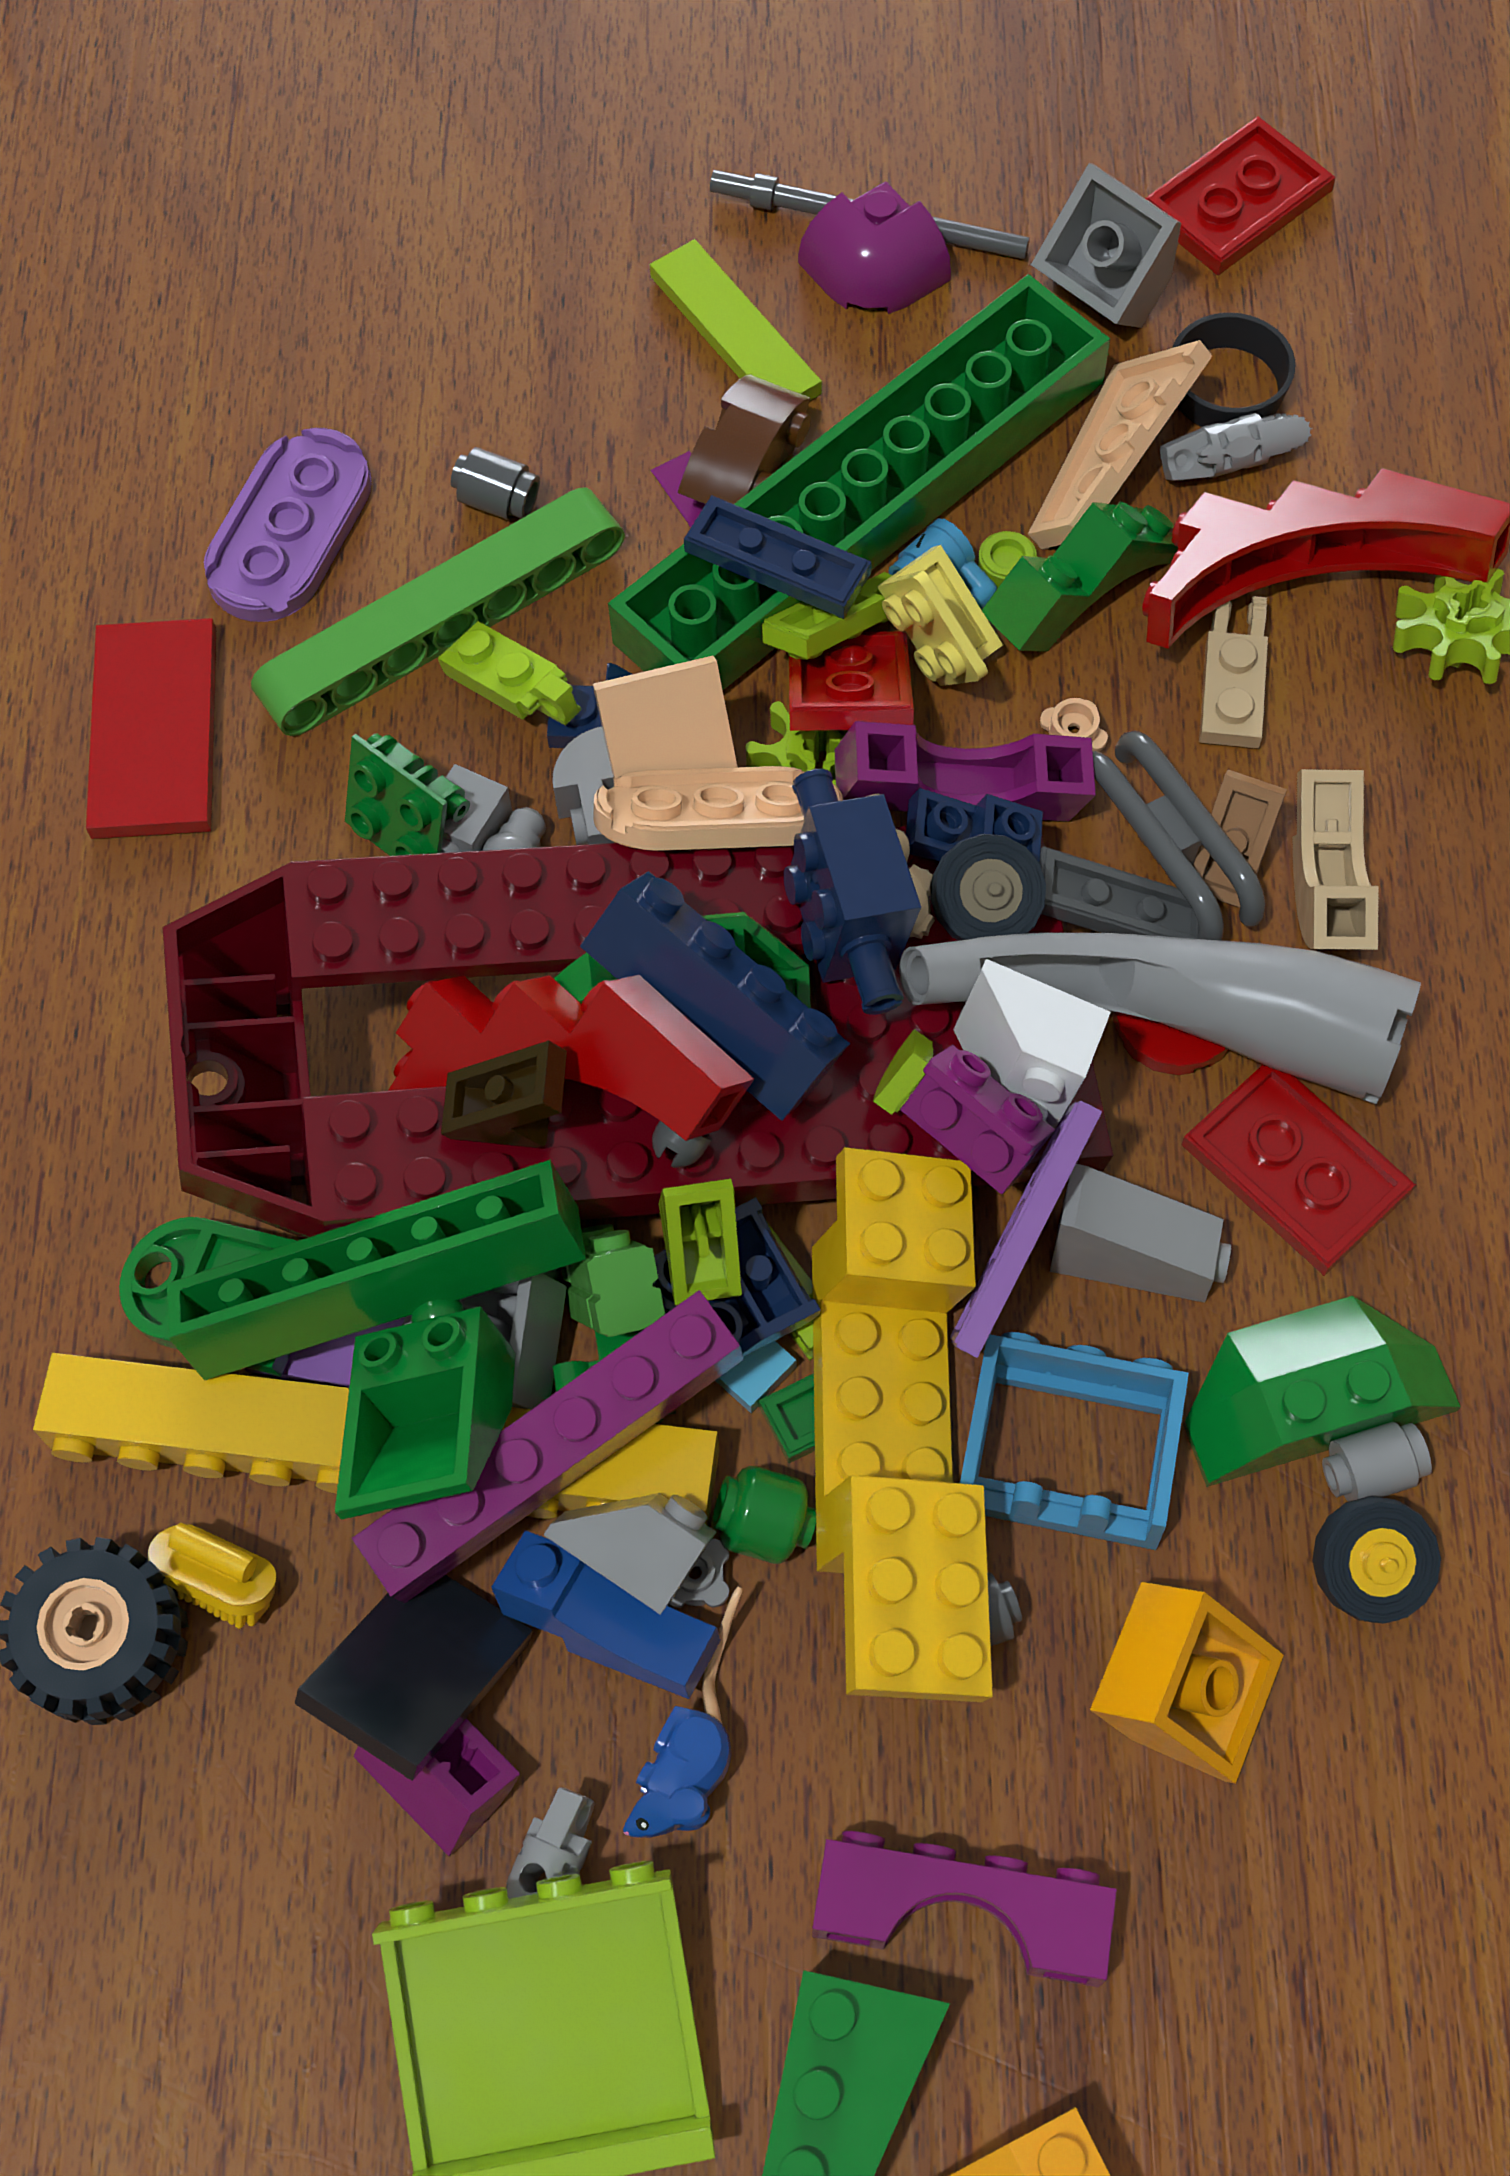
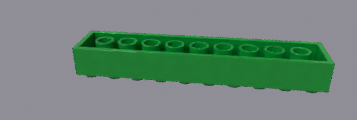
(878, 473)

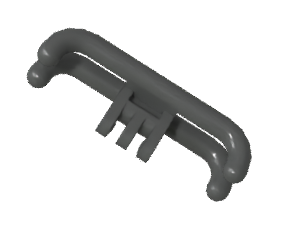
(1174, 831)

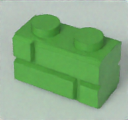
(614, 1283)

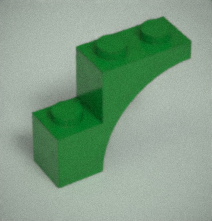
(1100, 552)

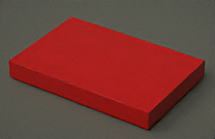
(1241, 194)
(852, 682)
(1298, 1166)

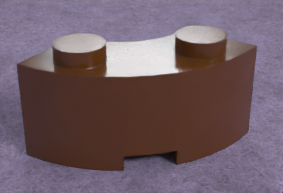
(752, 438)

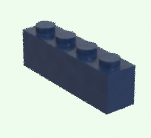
(718, 989)

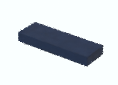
(777, 556)

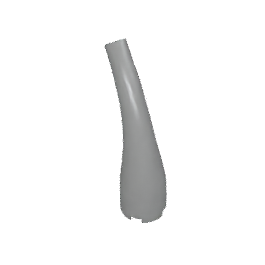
(1267, 1002)

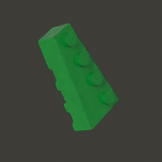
(847, 2075)

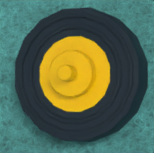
(1376, 1559)

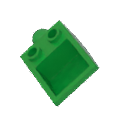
(423, 1408)

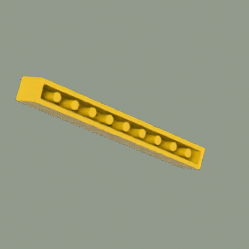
(298, 1432)

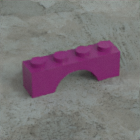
(1036, 771)
(1056, 1922)

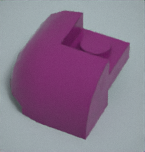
(875, 250)

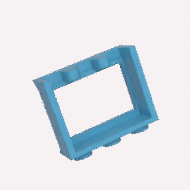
(1089, 1376)

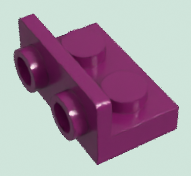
(977, 1117)

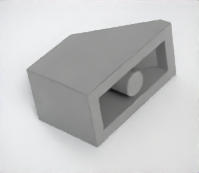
(637, 1543)

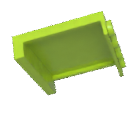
(547, 2030)

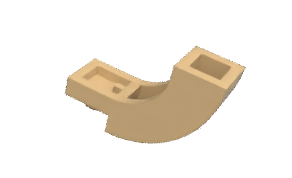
(1329, 870)

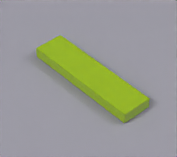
(730, 320)

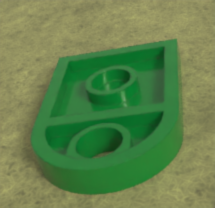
(191, 1247)

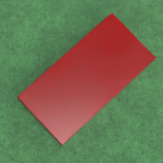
(152, 729)

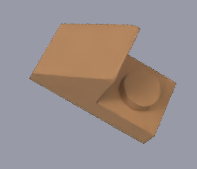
(1247, 814)

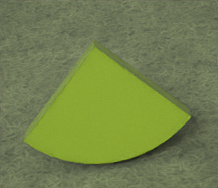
(904, 1072)

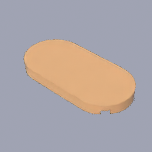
(701, 808)

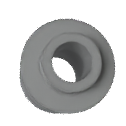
(1377, 1461)

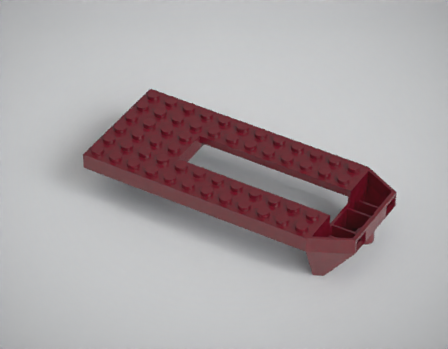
(484, 917)

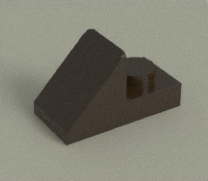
(506, 1097)

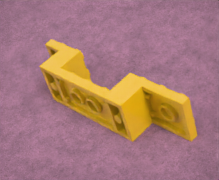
(884, 1430)

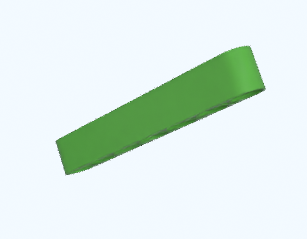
(435, 610)

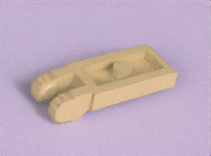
(1234, 679)

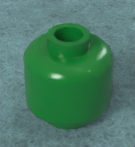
(763, 1514)

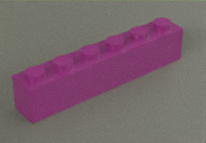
(554, 1446)

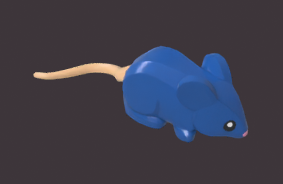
(689, 1761)

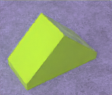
(701, 1240)

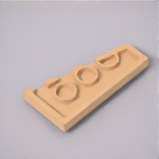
(1116, 435)

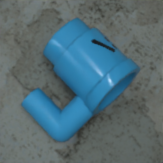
(959, 552)

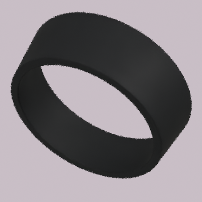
(1246, 334)

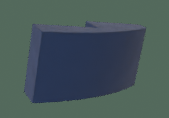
(941, 822)

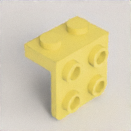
(940, 619)

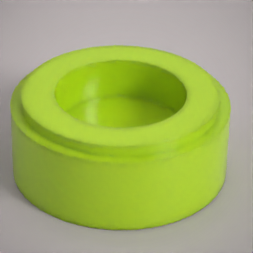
(1001, 553)

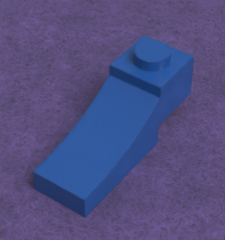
(601, 1620)

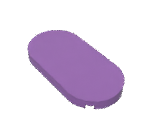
(287, 525)

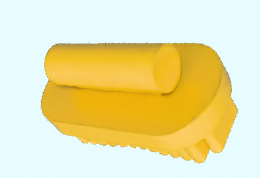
(214, 1573)

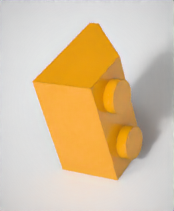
(1188, 1680)

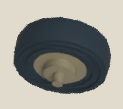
(988, 888)

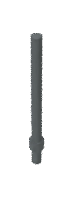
(766, 192)

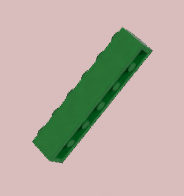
(375, 1270)

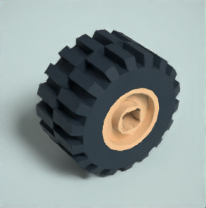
(92, 1631)

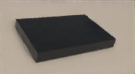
(414, 1673)

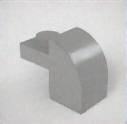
(576, 778)

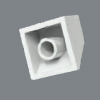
(1031, 1036)

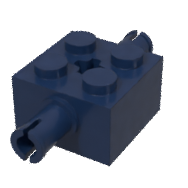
(851, 889)

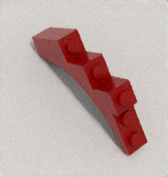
(1315, 531)
(615, 1040)

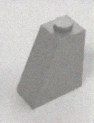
(1137, 1238)

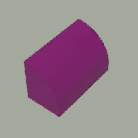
(453, 1790)

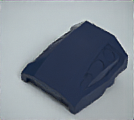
(771, 1296)

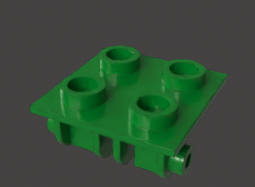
(398, 798)

